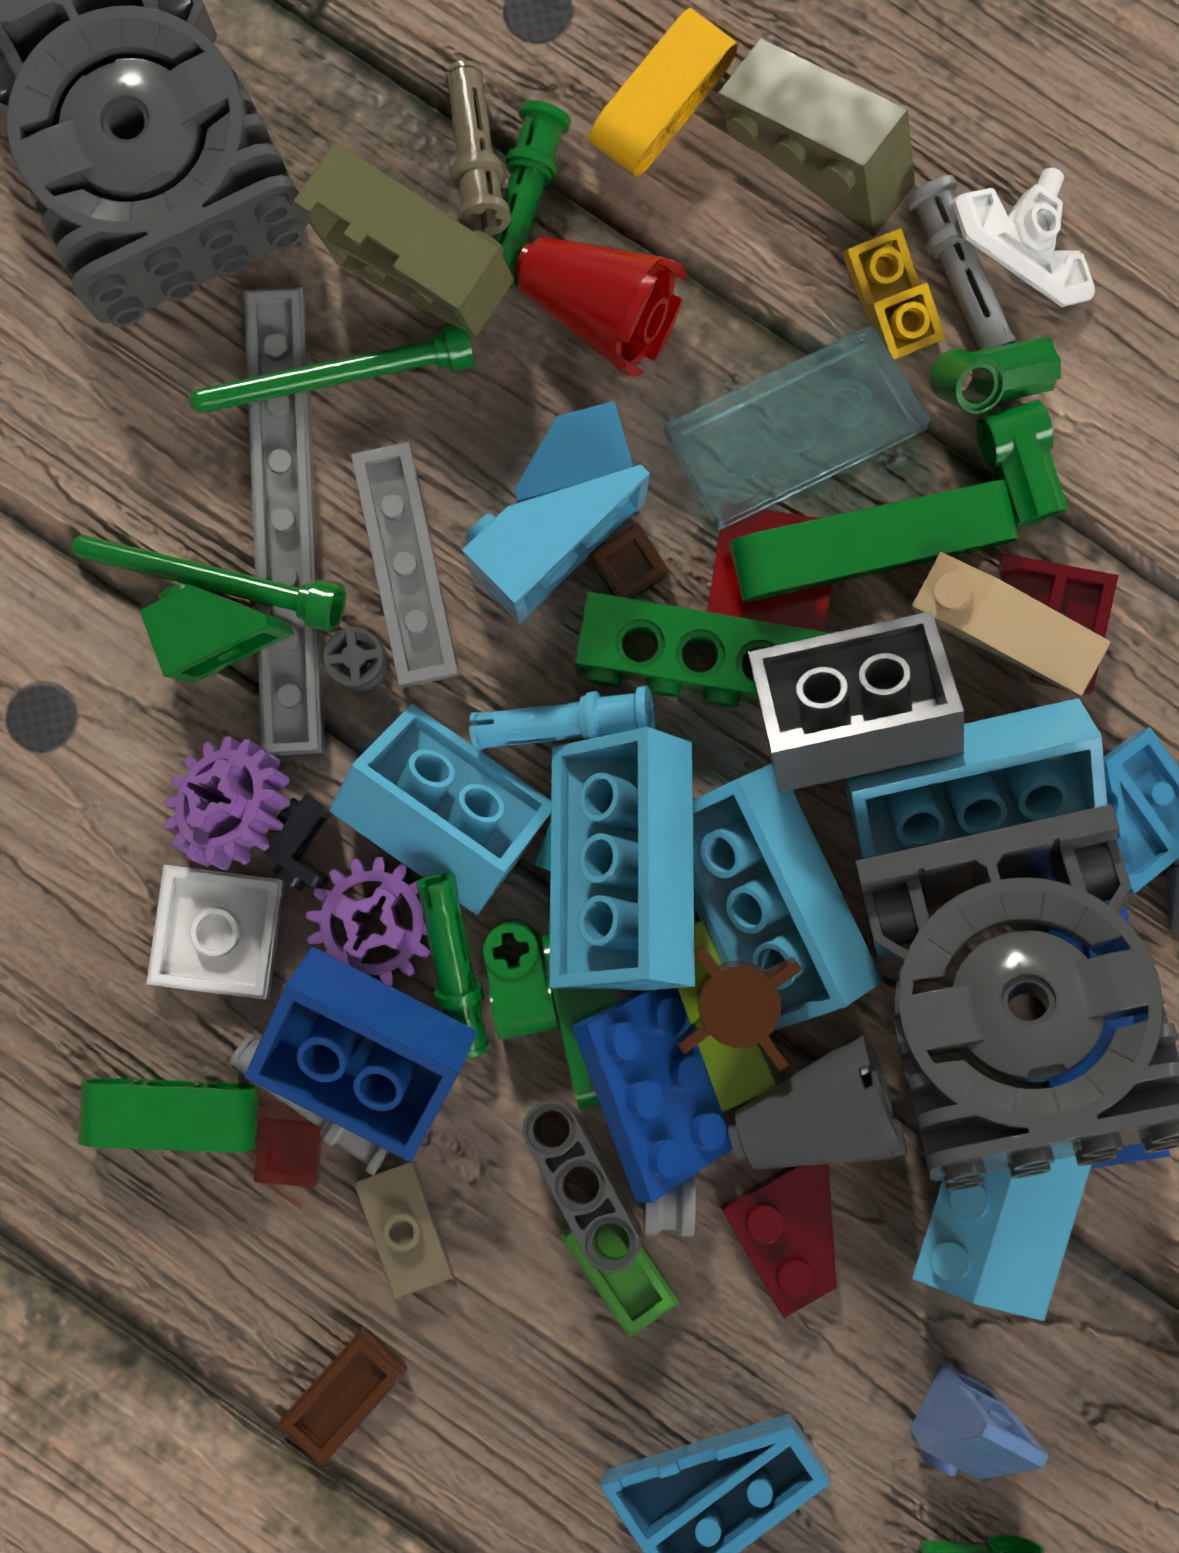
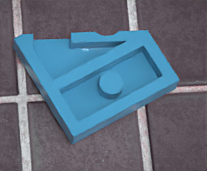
(1145, 799)

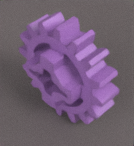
(221, 831)
(349, 909)

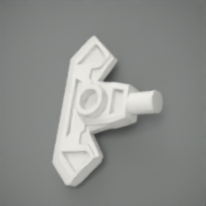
(1027, 238)

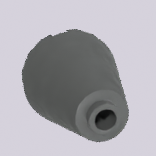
(822, 1115)

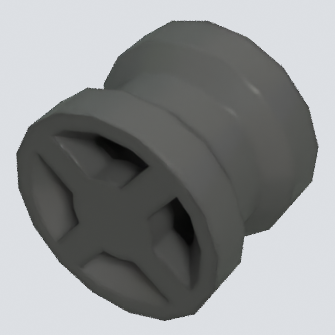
(353, 648)

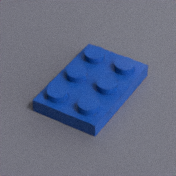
(652, 1092)

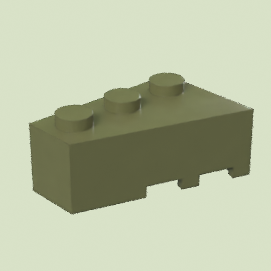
(822, 132)

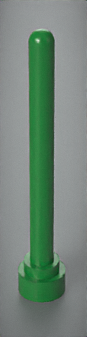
(446, 348)
(317, 604)

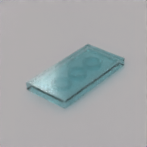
(796, 427)

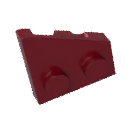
(1070, 590)
(788, 1234)

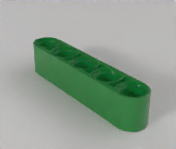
(873, 540)

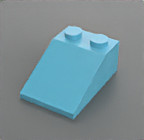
(547, 538)

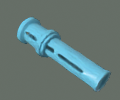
(585, 719)

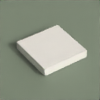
(216, 932)

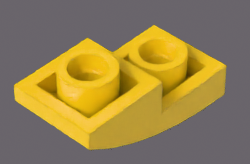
(892, 294)

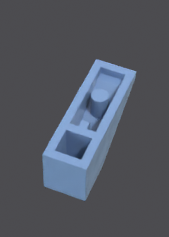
(972, 1430)

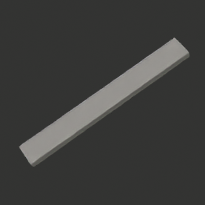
(284, 521)

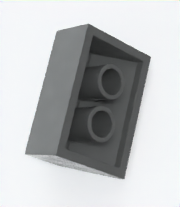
(858, 701)

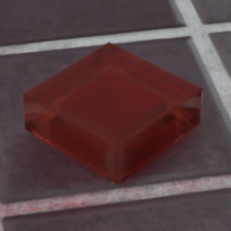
(288, 1152)

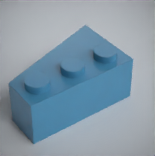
(718, 1489)

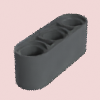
(582, 1217)

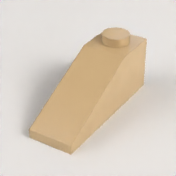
(1010, 624)

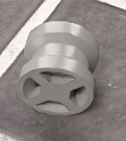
(672, 1211)

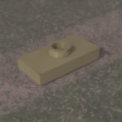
(404, 1229)

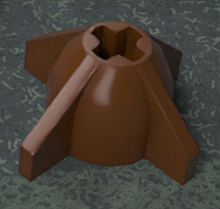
(739, 1004)

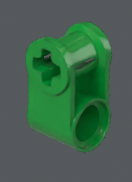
(519, 990)

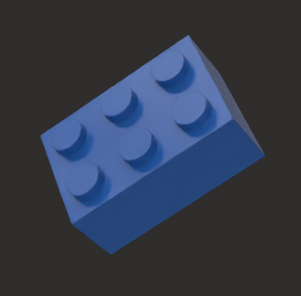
(360, 1053)

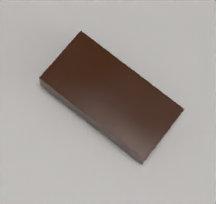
(342, 1396)

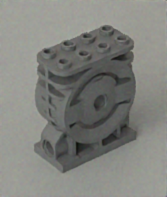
(68, 97)
(1001, 881)

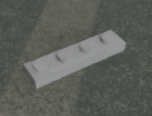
(405, 565)

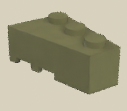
(403, 241)

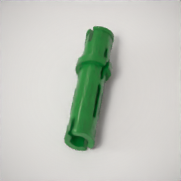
(457, 989)

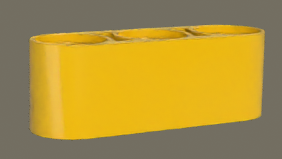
(663, 92)

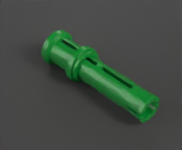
(530, 169)

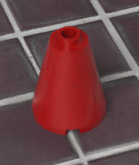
(604, 296)

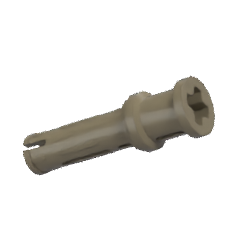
(477, 169)

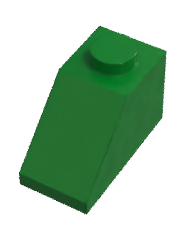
(205, 632)

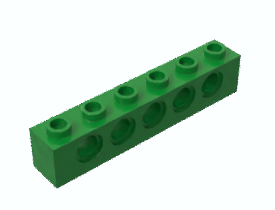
(672, 628)

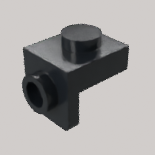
(301, 826)

